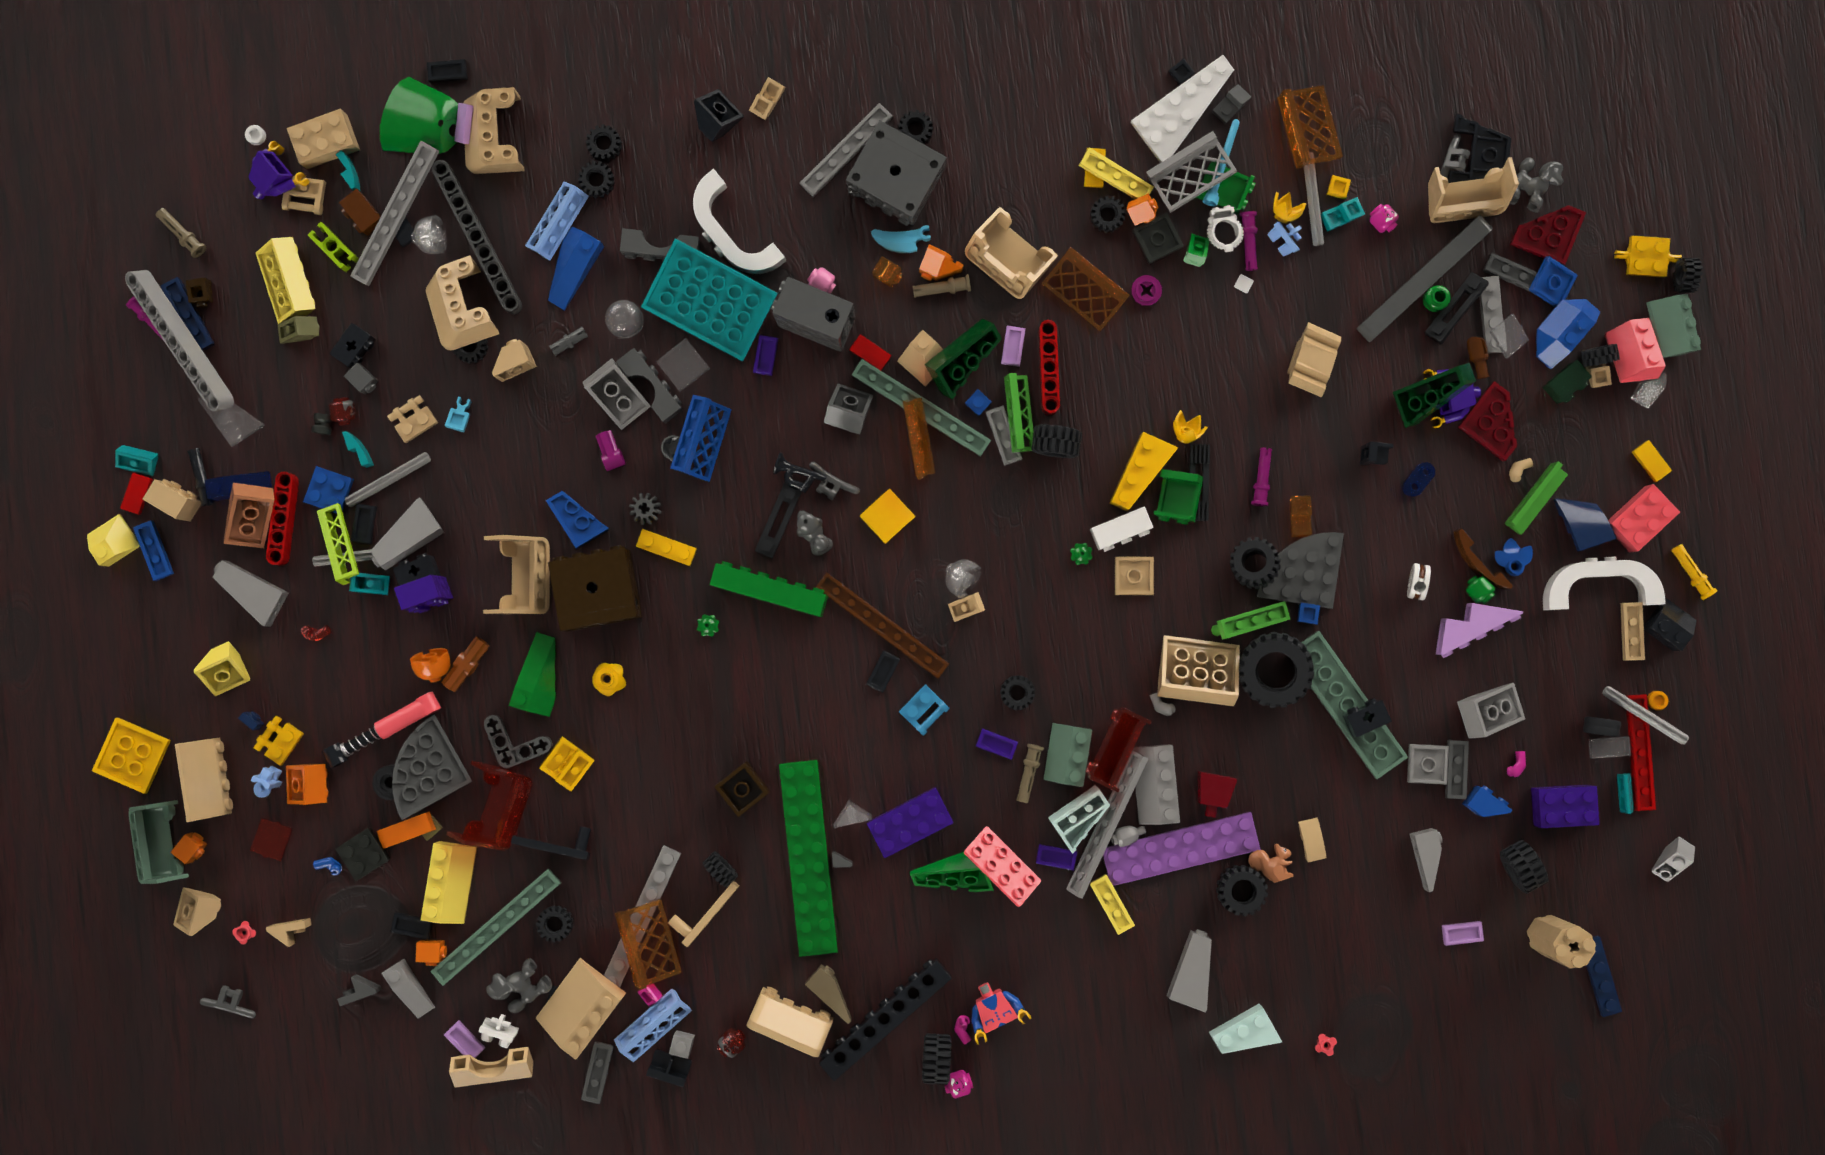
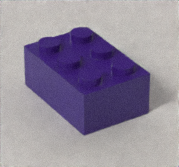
(423, 593)
(1565, 806)

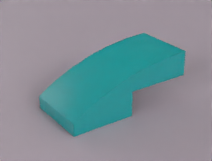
(349, 175)
(1342, 214)
(354, 444)

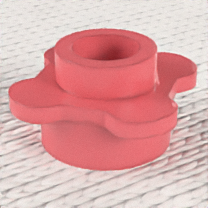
(238, 932)
(1322, 1039)

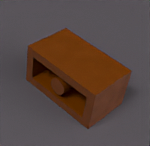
(361, 211)

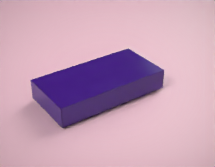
(765, 355)
(996, 744)
(1056, 857)

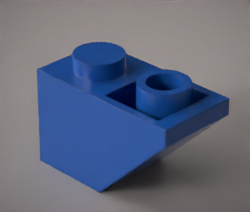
(1484, 803)

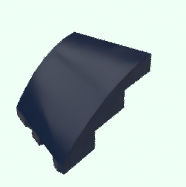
(1585, 523)

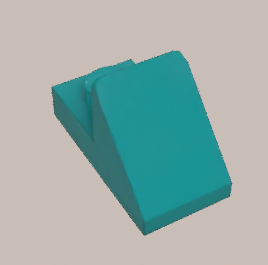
(370, 583)

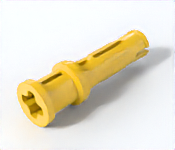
(1697, 578)

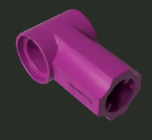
(611, 455)

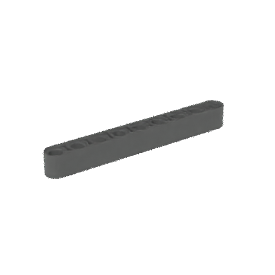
(471, 230)
(1424, 278)

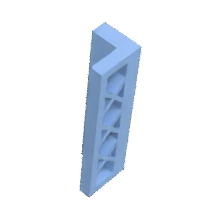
(559, 221)
(649, 1023)

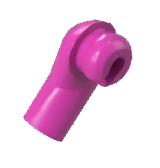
(1519, 766)

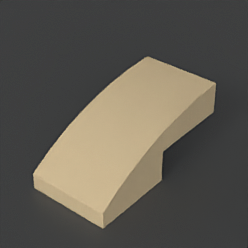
(767, 98)
(1600, 375)
(1312, 839)

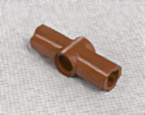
(465, 664)

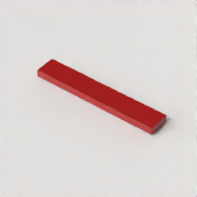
(1641, 758)

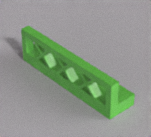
(1015, 413)
(1536, 498)

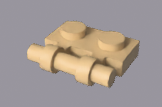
(416, 423)

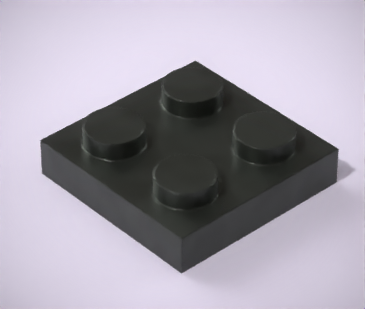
(1157, 238)
(362, 854)

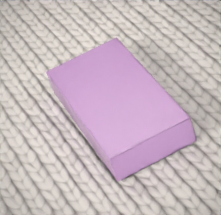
(463, 123)
(1013, 346)
(1462, 933)
(464, 1040)

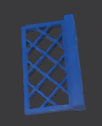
(691, 436)

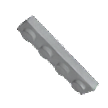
(1491, 312)

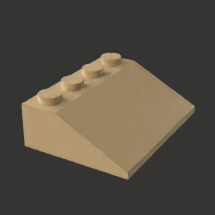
(1199, 671)
(203, 779)
(579, 1008)

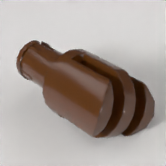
(1478, 355)

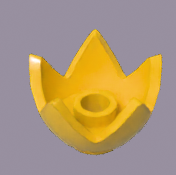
(1283, 209)
(1188, 431)
(617, 680)

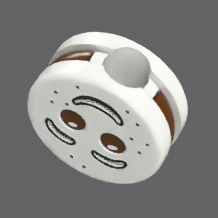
(1419, 581)

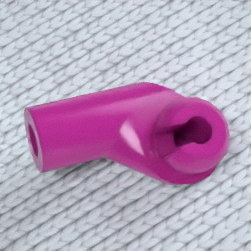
(961, 1027)

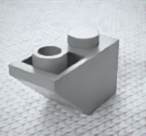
(1674, 859)

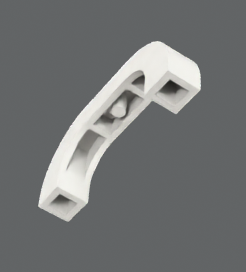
(757, 263)
(1646, 581)

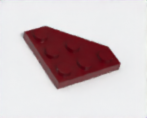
(1550, 234)
(1492, 422)

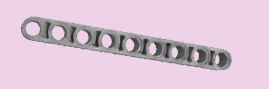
(179, 340)

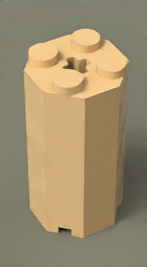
(1561, 941)

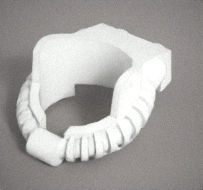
(1224, 215)

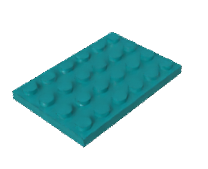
(709, 299)

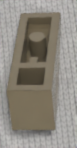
(826, 987)

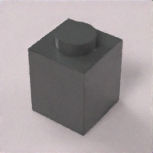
(361, 379)

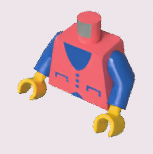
(995, 1010)

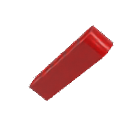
(1051, 358)
(285, 528)

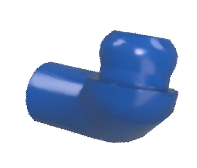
(329, 863)

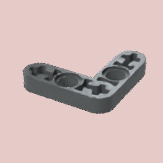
(514, 752)

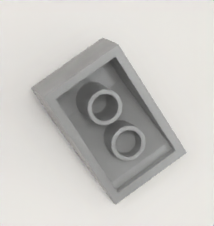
(616, 394)
(1491, 711)

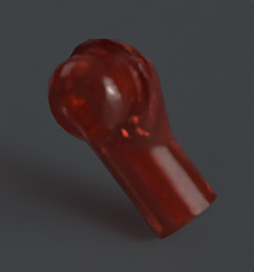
(314, 634)

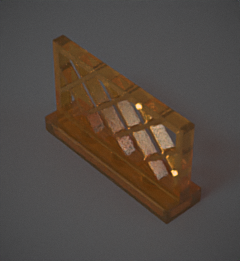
(1294, 126)
(1093, 274)
(919, 437)
(634, 953)

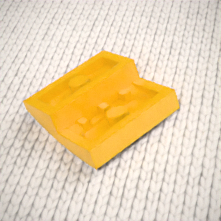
(887, 516)
(566, 763)

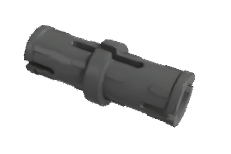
(568, 341)

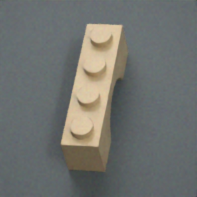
(469, 1071)

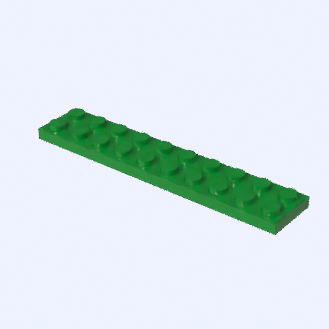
(808, 858)

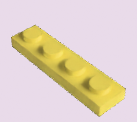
(1114, 174)

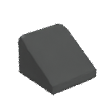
(840, 861)

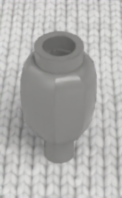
(1127, 835)

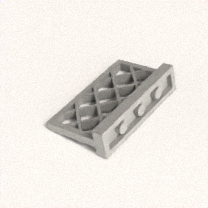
(1186, 157)

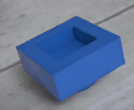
(978, 402)
(1308, 613)

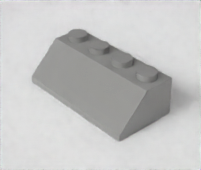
(1157, 787)

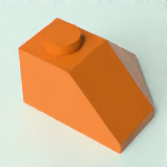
(938, 265)

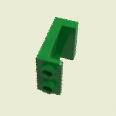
(1231, 190)
(1179, 496)

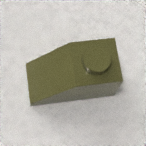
(298, 329)

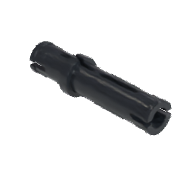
(200, 475)

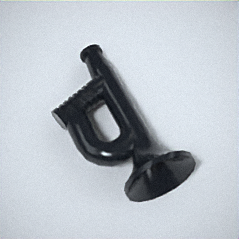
(783, 465)

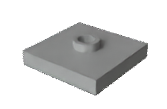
(1428, 764)

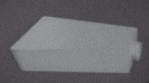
(406, 536)
(251, 592)
(1192, 972)

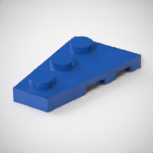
(576, 521)

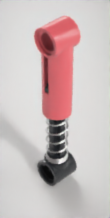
(384, 728)

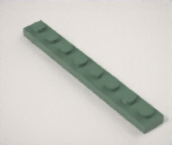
(934, 415)
(495, 927)

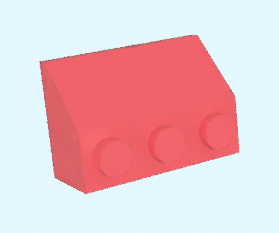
(1637, 351)

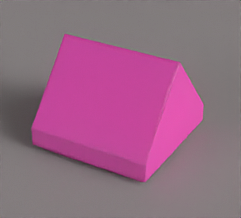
(650, 994)

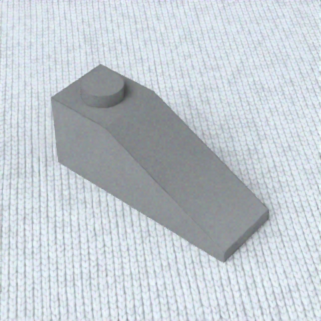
(1427, 853)
(408, 988)

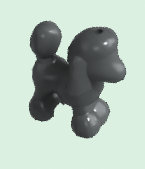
(1537, 186)
(811, 530)
(519, 982)

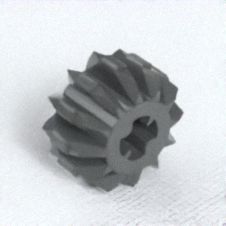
(640, 514)

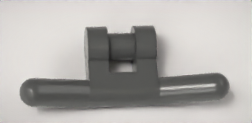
(1453, 152)
(831, 493)
(232, 1007)

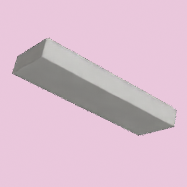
(1000, 428)

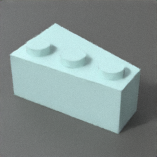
(1079, 816)
(1245, 1031)

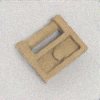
(314, 190)

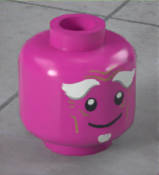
(1384, 218)
(959, 1084)

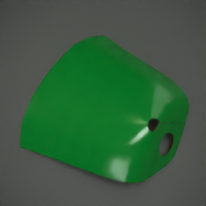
(414, 116)

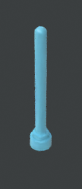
(1211, 197)

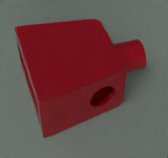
(1214, 791)

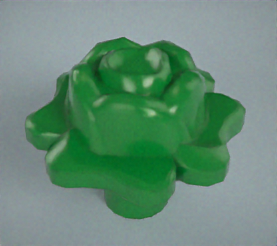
(1081, 553)
(708, 625)

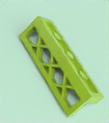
(333, 544)

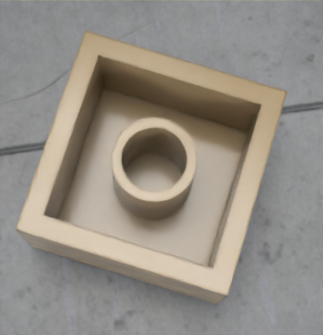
(172, 499)

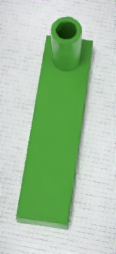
(1251, 620)

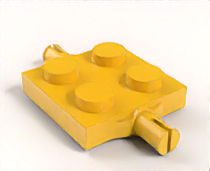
(1647, 256)

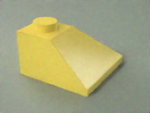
(112, 541)
(222, 669)

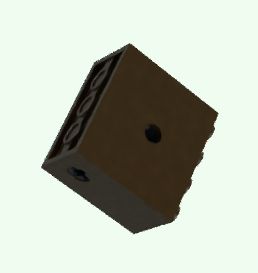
(573, 588)

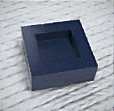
(252, 720)

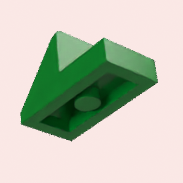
(1196, 250)

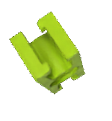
(338, 252)

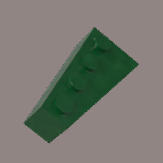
(962, 357)
(1427, 396)

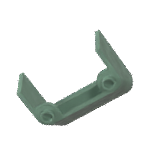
(154, 843)

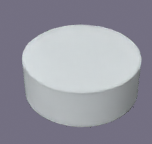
(255, 135)

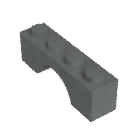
(635, 245)
(664, 404)

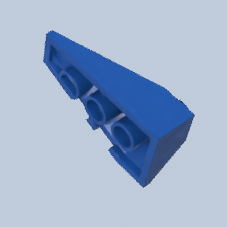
(574, 262)

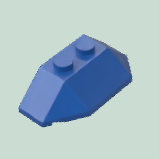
(1564, 330)

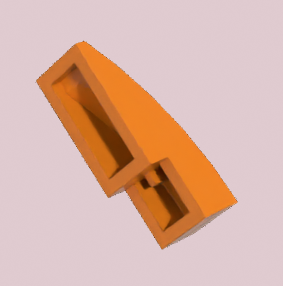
(406, 830)

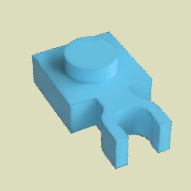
(458, 418)

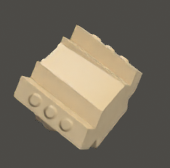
(1313, 359)

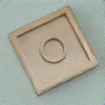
(1134, 575)

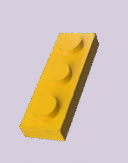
(666, 547)

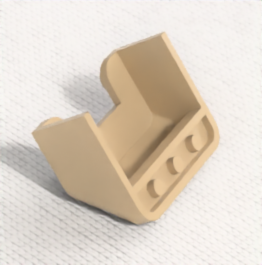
(483, 151)
(452, 320)
(790, 1023)

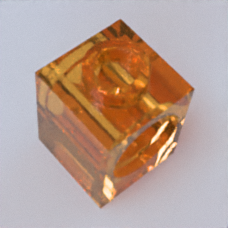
(887, 272)

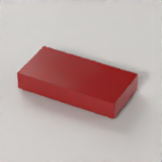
(870, 352)
(135, 492)

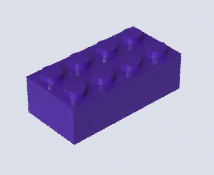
(910, 822)

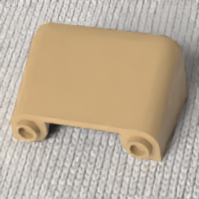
(1007, 255)

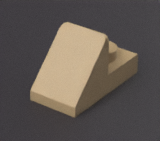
(966, 607)
(285, 930)

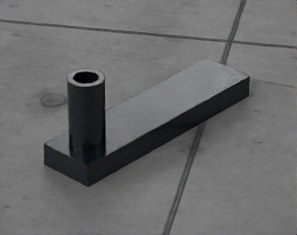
(578, 852)

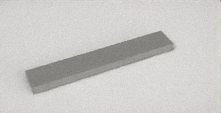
(844, 151)

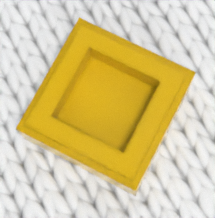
(1338, 187)

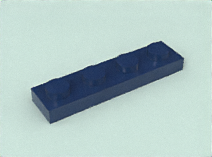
(188, 313)
(1602, 981)

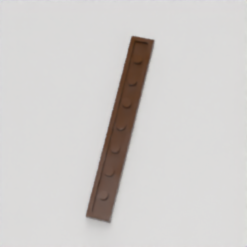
(882, 625)

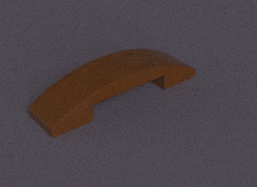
(1463, 544)

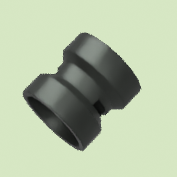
(322, 424)

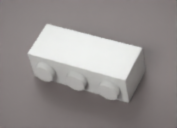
(1122, 529)

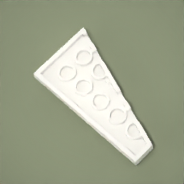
(1174, 116)

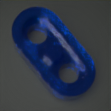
(1419, 478)

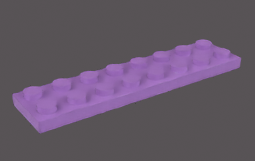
(1181, 848)

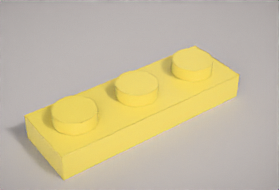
(1112, 904)

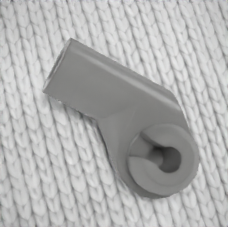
(1161, 707)

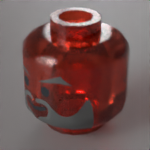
(342, 410)
(731, 1043)

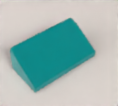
(136, 460)
(1625, 793)

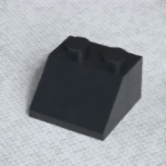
(1671, 626)

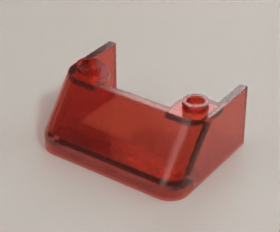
(1116, 747)
(501, 810)

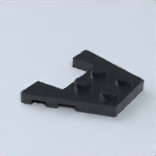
(1488, 150)

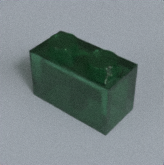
(1567, 381)

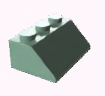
(1674, 325)
(1067, 754)

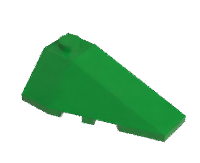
(536, 681)
(952, 872)

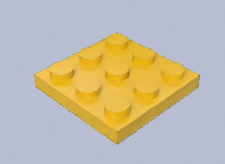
(131, 755)

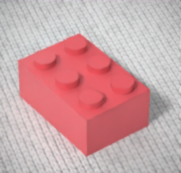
(1642, 518)

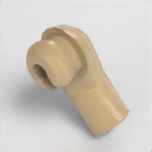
(1518, 467)

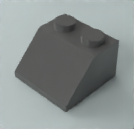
(848, 408)

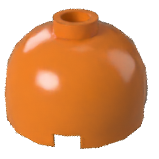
(431, 665)

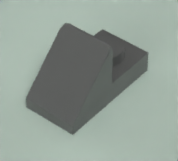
(1231, 104)
(363, 988)

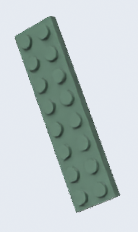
(1339, 693)

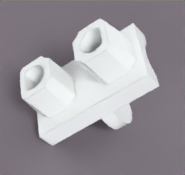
(499, 1029)

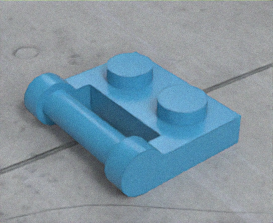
(919, 705)

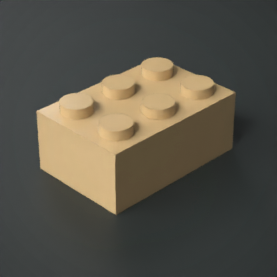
(322, 138)

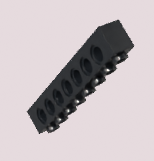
(836, 1067)

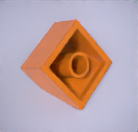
(306, 784)

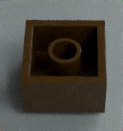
(742, 789)

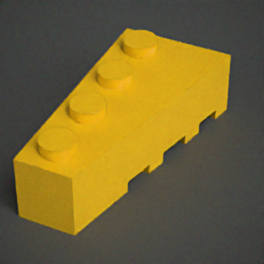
(1144, 464)

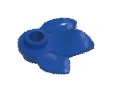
(1513, 554)

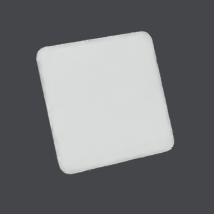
(1243, 283)

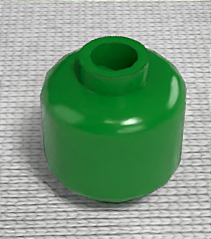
(1436, 298)
(1480, 589)

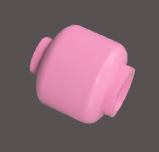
(822, 280)

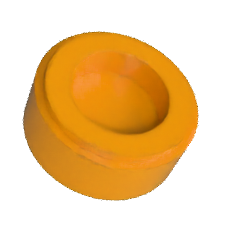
(1657, 700)

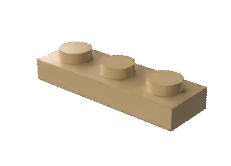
(1632, 631)

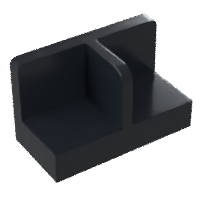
(1375, 453)
(669, 1068)

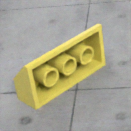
(285, 279)
(448, 883)

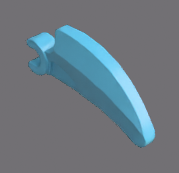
(900, 241)

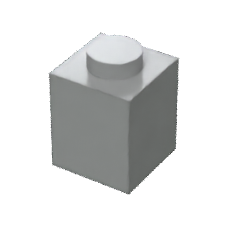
(682, 1044)

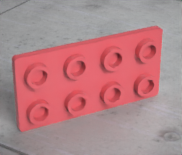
(1002, 866)

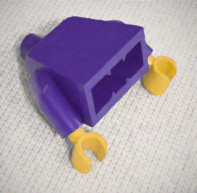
(271, 175)
(1459, 405)

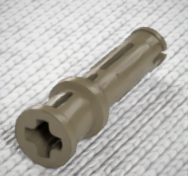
(186, 238)
(952, 286)
(1031, 764)

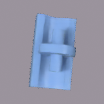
(1279, 231)
(266, 781)

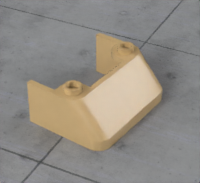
(1471, 197)
(529, 574)

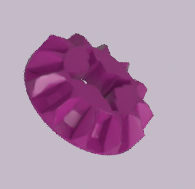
(1146, 281)

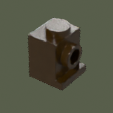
(195, 288)

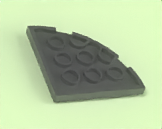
(1307, 571)
(426, 769)

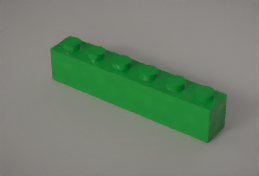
(769, 590)

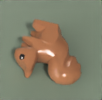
(1274, 867)

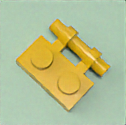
(284, 742)

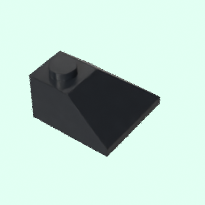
(716, 114)

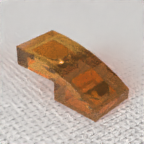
(1300, 516)

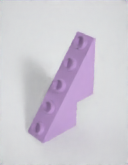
(1476, 623)

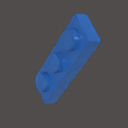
(153, 550)

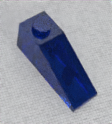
(221, 487)

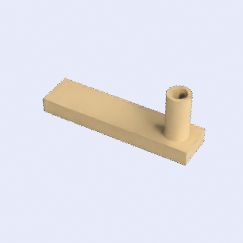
(691, 934)

